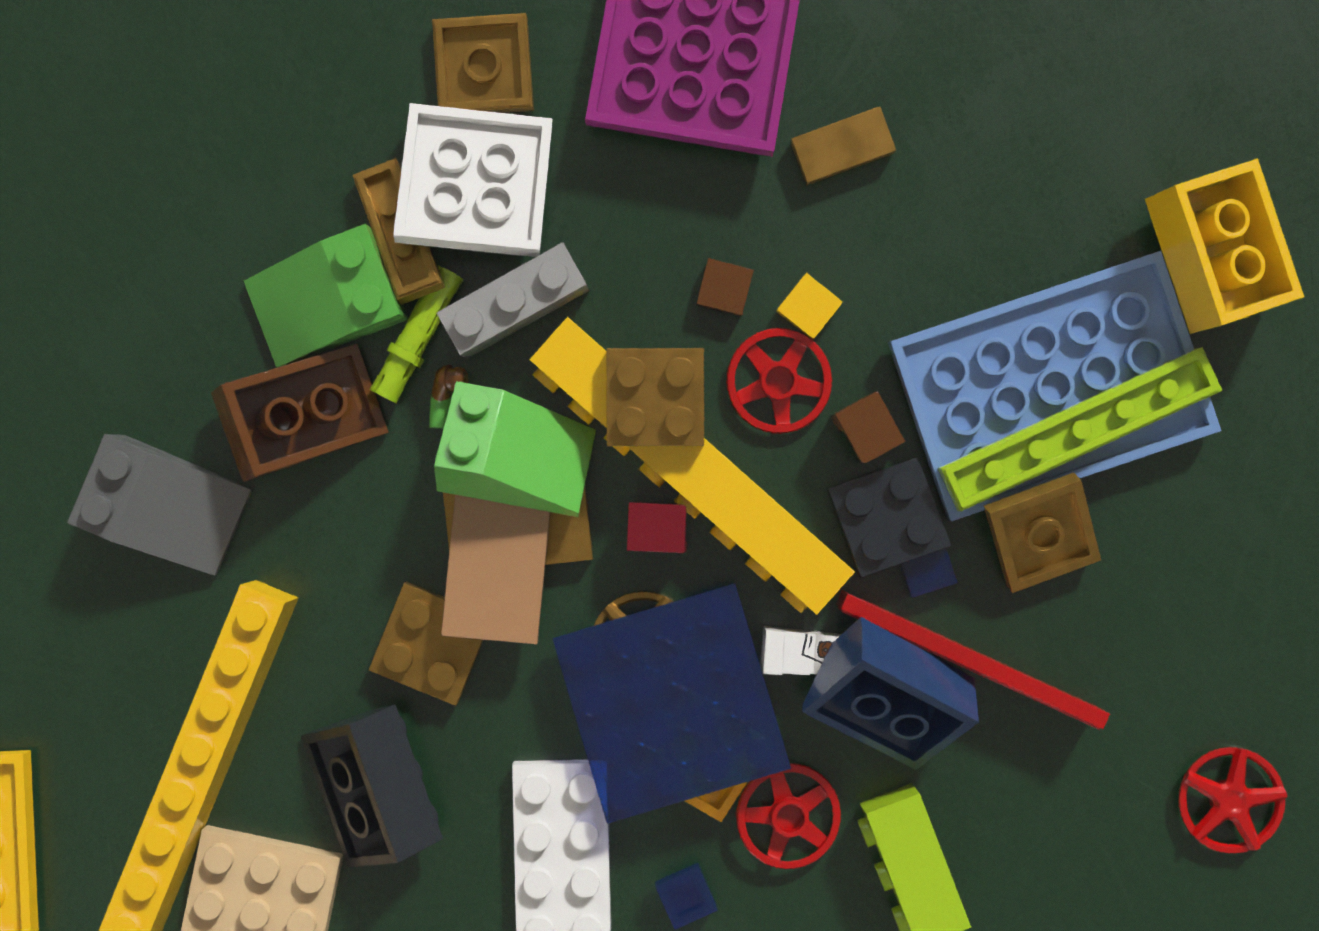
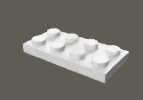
(560, 848)

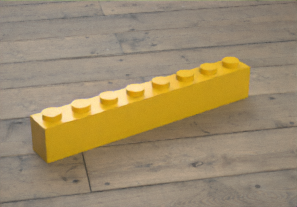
(705, 481)
(200, 759)

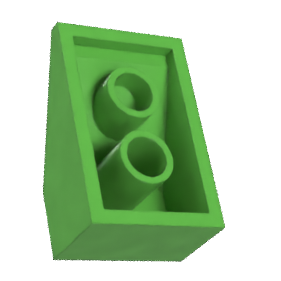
(324, 297)
(512, 451)

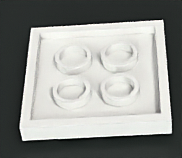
(473, 180)

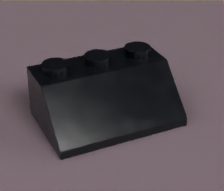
(372, 788)

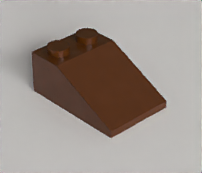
(298, 411)

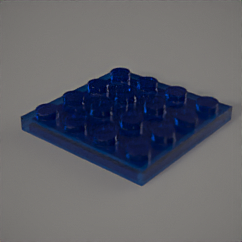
(671, 703)

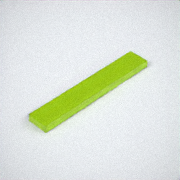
(1080, 429)

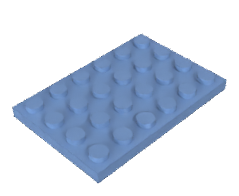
(1042, 355)

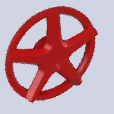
(779, 380)
(1233, 800)
(788, 817)

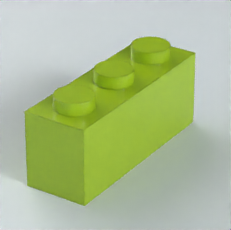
(912, 862)

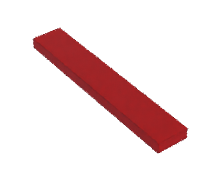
(974, 661)

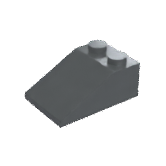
(159, 504)

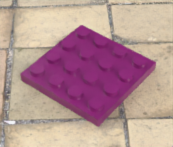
(694, 70)

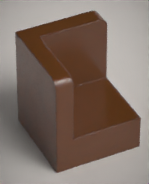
(868, 427)

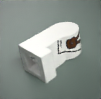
(794, 650)

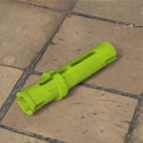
(412, 342)

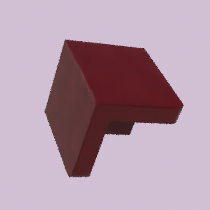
(656, 527)

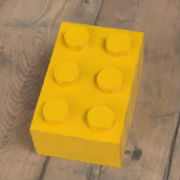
(1224, 246)

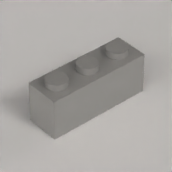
(513, 301)

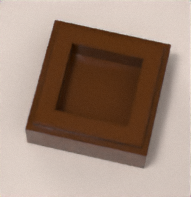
(725, 287)

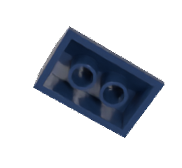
(891, 695)

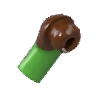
(442, 393)

